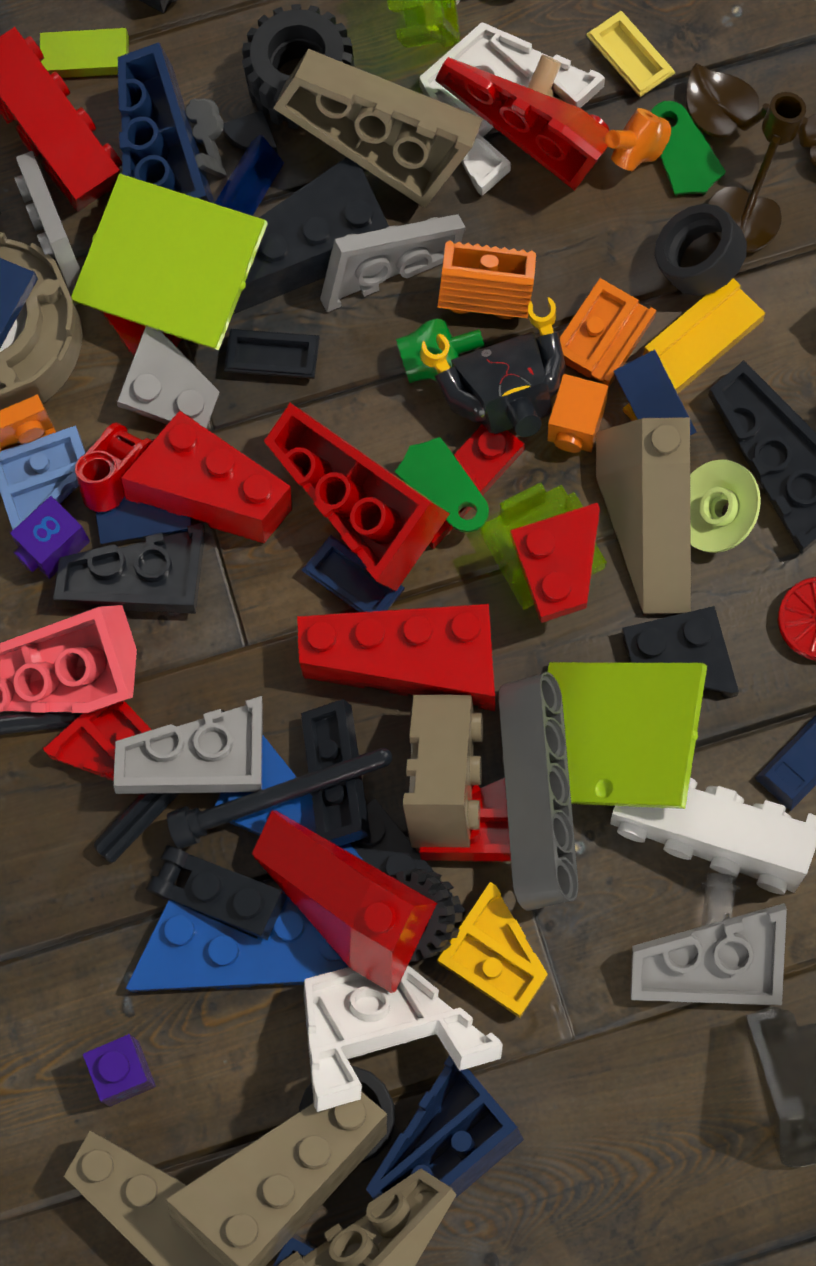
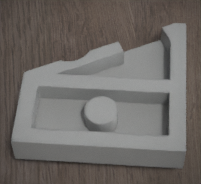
(166, 382)

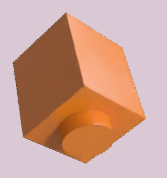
(577, 414)

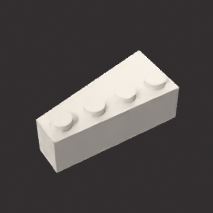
(729, 834)

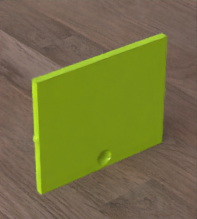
(169, 261)
(630, 730)

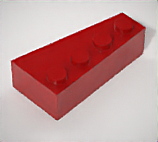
(52, 125)
(403, 651)

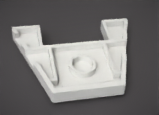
(512, 60)
(356, 1017)

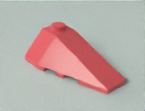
(70, 664)

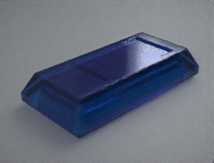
(251, 177)

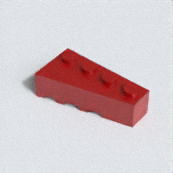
(365, 502)

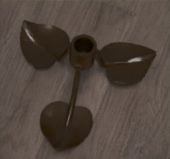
(717, 107)

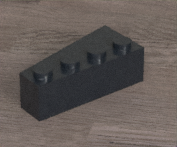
(304, 230)

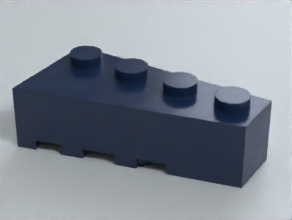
(155, 128)

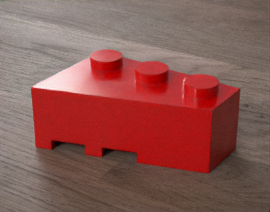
(208, 480)

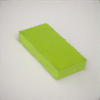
(84, 51)

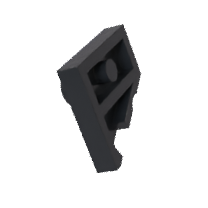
(685, 639)

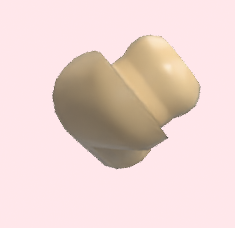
(545, 75)

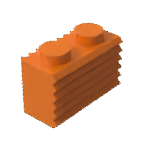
(486, 280)

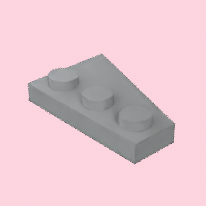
(44, 215)
(374, 256)
(196, 757)
(715, 963)

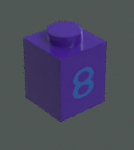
(48, 536)
(119, 1070)

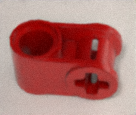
(104, 464)

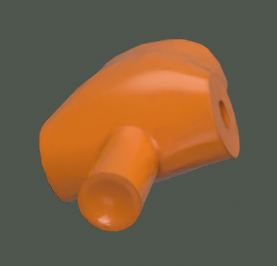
(640, 140)

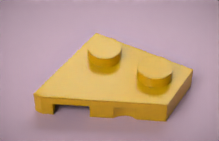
(495, 955)

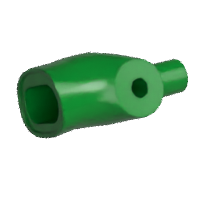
(411, 346)

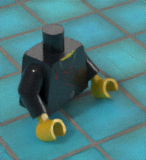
(505, 382)

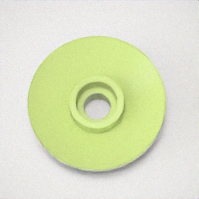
(710, 490)

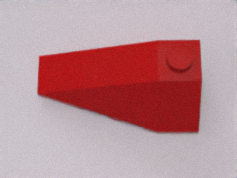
(546, 128)
(352, 904)

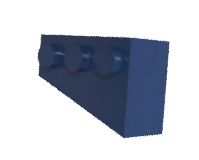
(451, 1136)

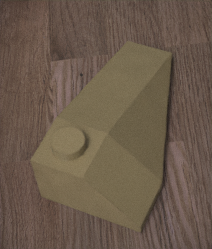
(647, 496)
(391, 1231)

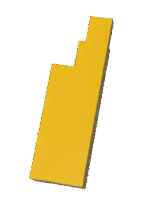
(704, 335)

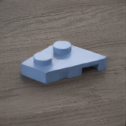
(38, 471)

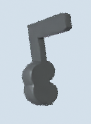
(207, 128)

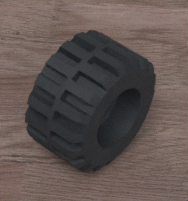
(287, 38)

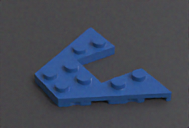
(203, 953)

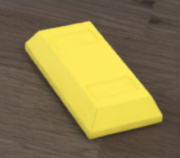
(630, 53)

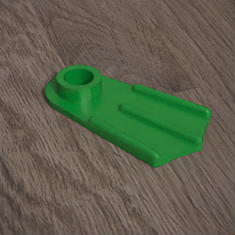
(687, 156)
(441, 478)

